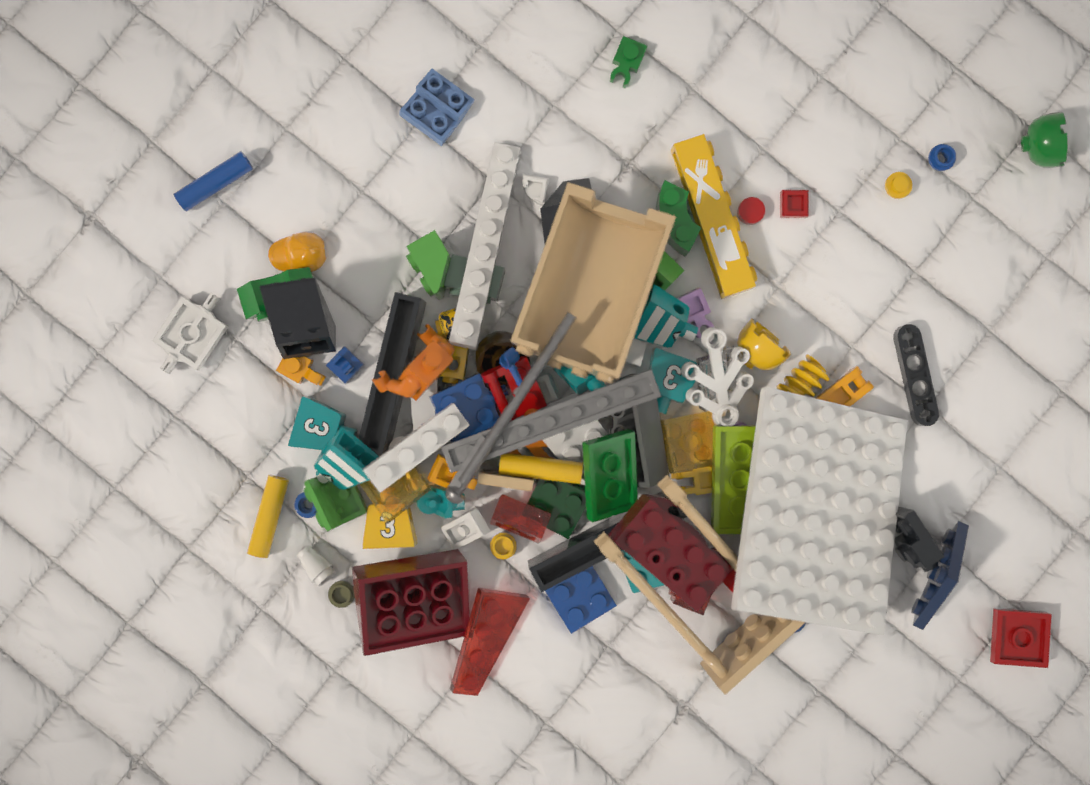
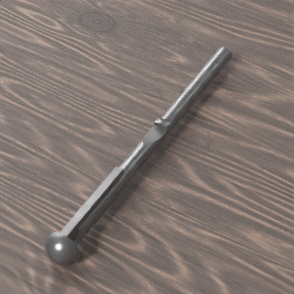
(485, 444)

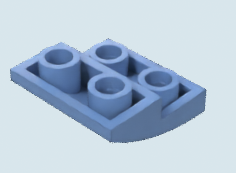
(436, 107)

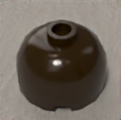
(490, 351)

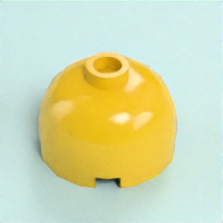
(762, 347)

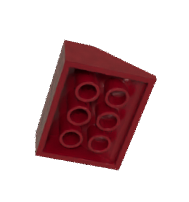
(411, 601)

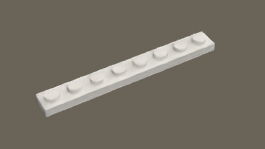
(484, 246)

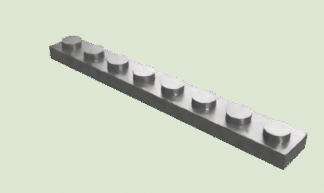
(560, 418)

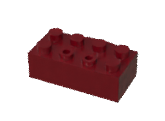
(671, 550)

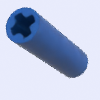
(213, 181)

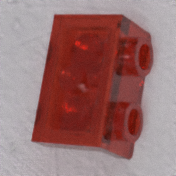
(520, 518)

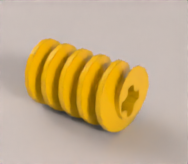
(805, 377)

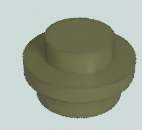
(341, 594)

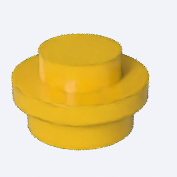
(898, 185)
(503, 545)

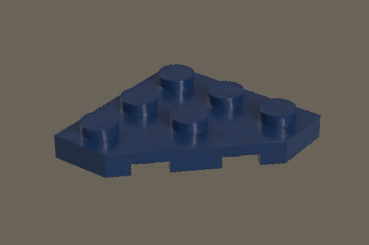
(943, 577)

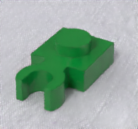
(628, 59)

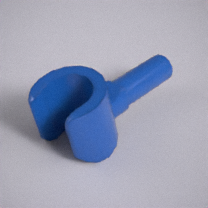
(508, 361)

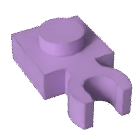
(698, 308)

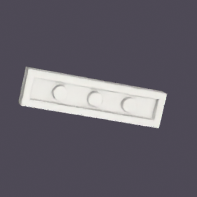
(416, 447)

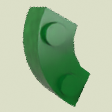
(684, 231)
(251, 296)

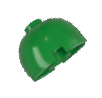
(1046, 141)

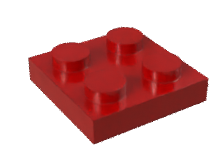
(1020, 638)

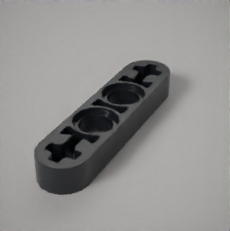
(921, 374)

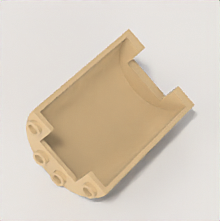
(600, 271)

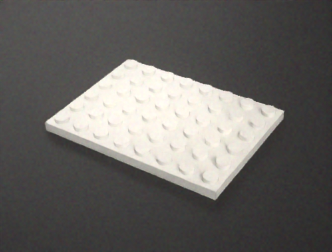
(820, 513)

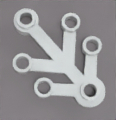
(720, 380)

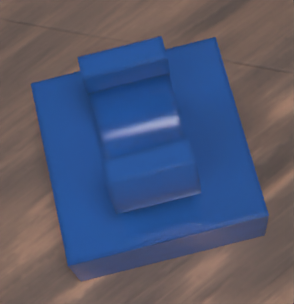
(345, 365)

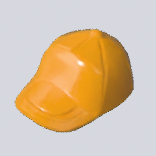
(298, 251)

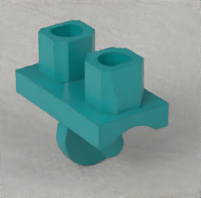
(437, 503)

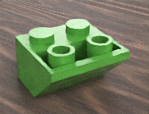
(432, 260)

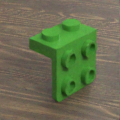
(333, 504)

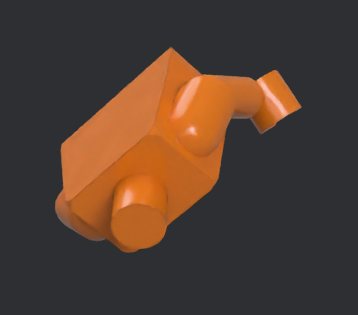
(422, 370)

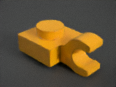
(298, 369)
(441, 474)

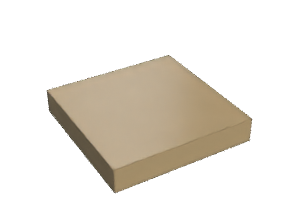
(493, 478)

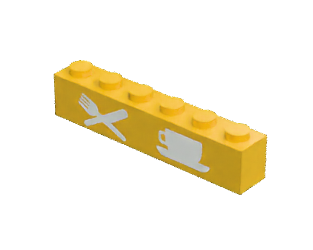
(712, 213)

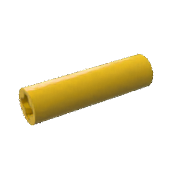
(540, 468)
(267, 516)

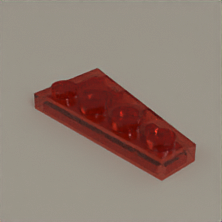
(486, 634)

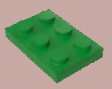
(610, 474)

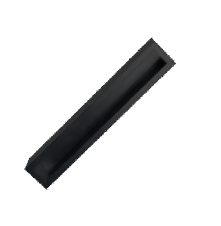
(394, 358)
(577, 553)

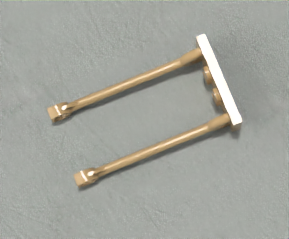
(741, 649)

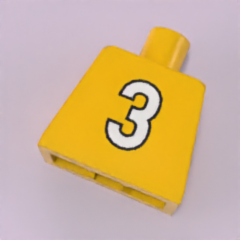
(395, 534)

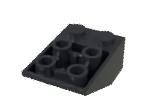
(299, 318)

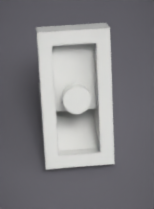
(465, 528)

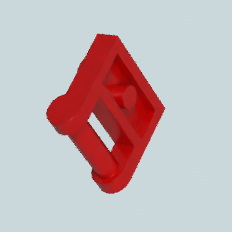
(534, 398)

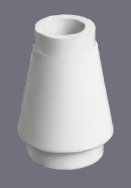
(316, 566)

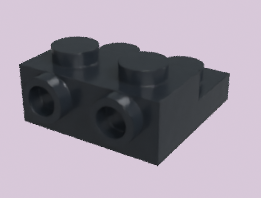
(915, 542)

